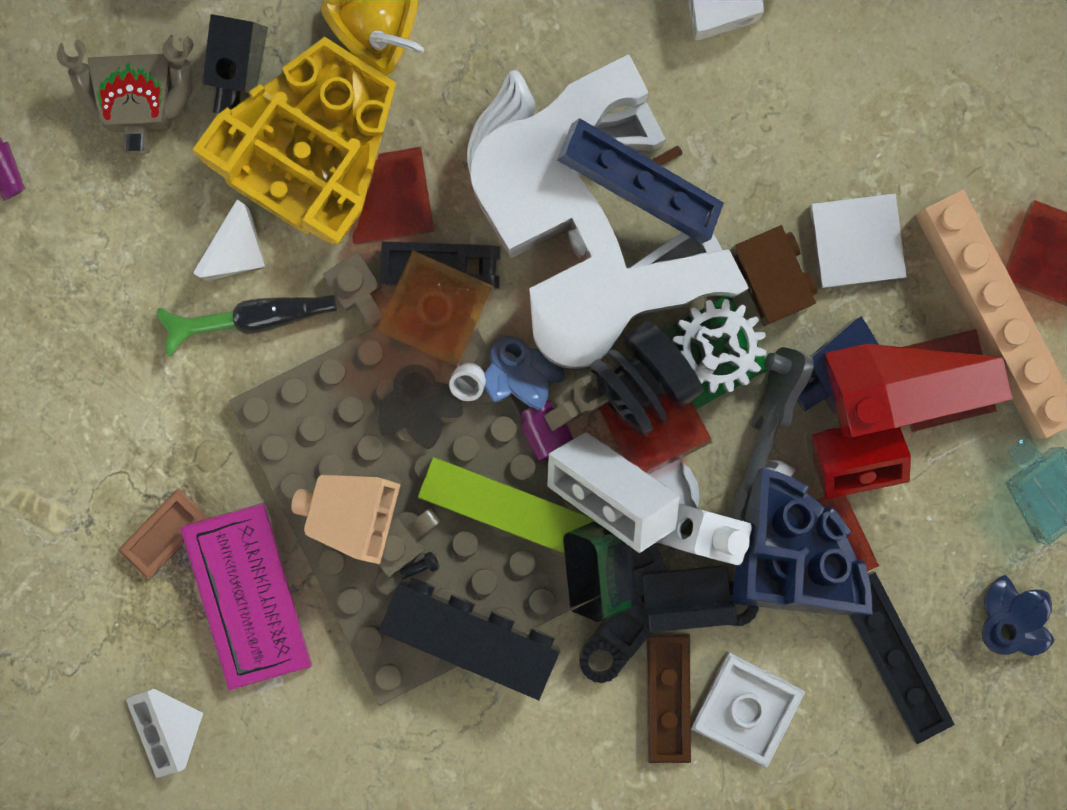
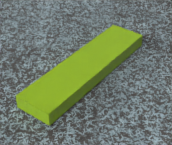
(499, 505)

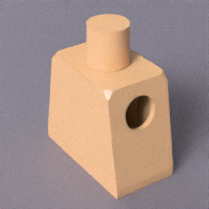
(349, 513)

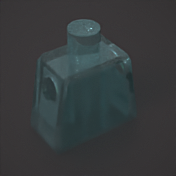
(1040, 489)

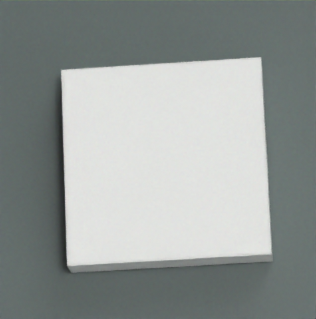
(857, 241)
(747, 709)

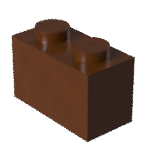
(774, 275)

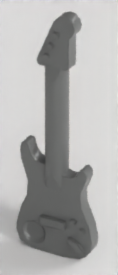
(786, 380)

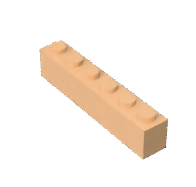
(997, 312)

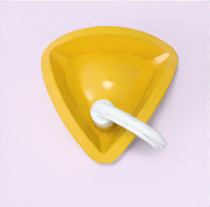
(374, 29)

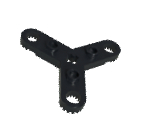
(627, 630)

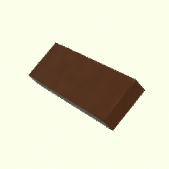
(668, 698)

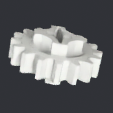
(728, 330)

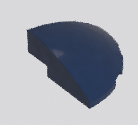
(798, 553)

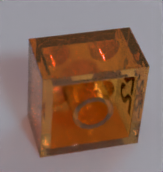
(435, 309)

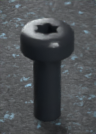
(430, 562)

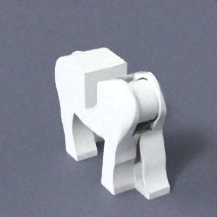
(536, 198)

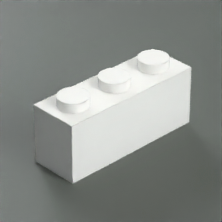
(613, 491)

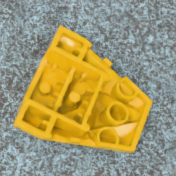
(305, 140)

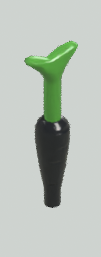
(247, 317)

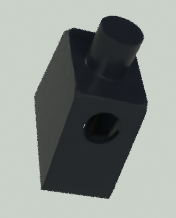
(228, 43)

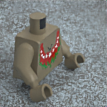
(132, 90)

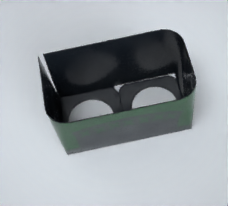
(598, 567)

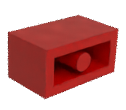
(860, 462)

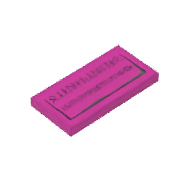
(246, 596)

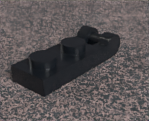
(396, 255)

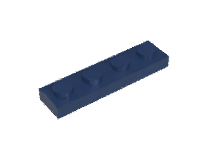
(640, 181)

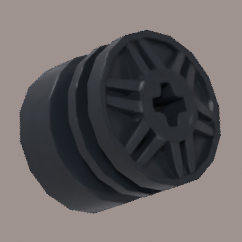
(651, 374)

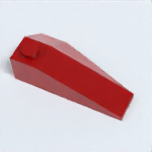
(901, 386)

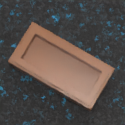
(161, 534)

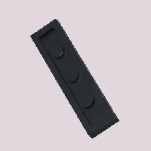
(901, 667)

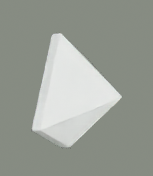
(233, 248)
(165, 729)

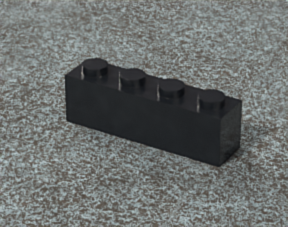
(469, 639)

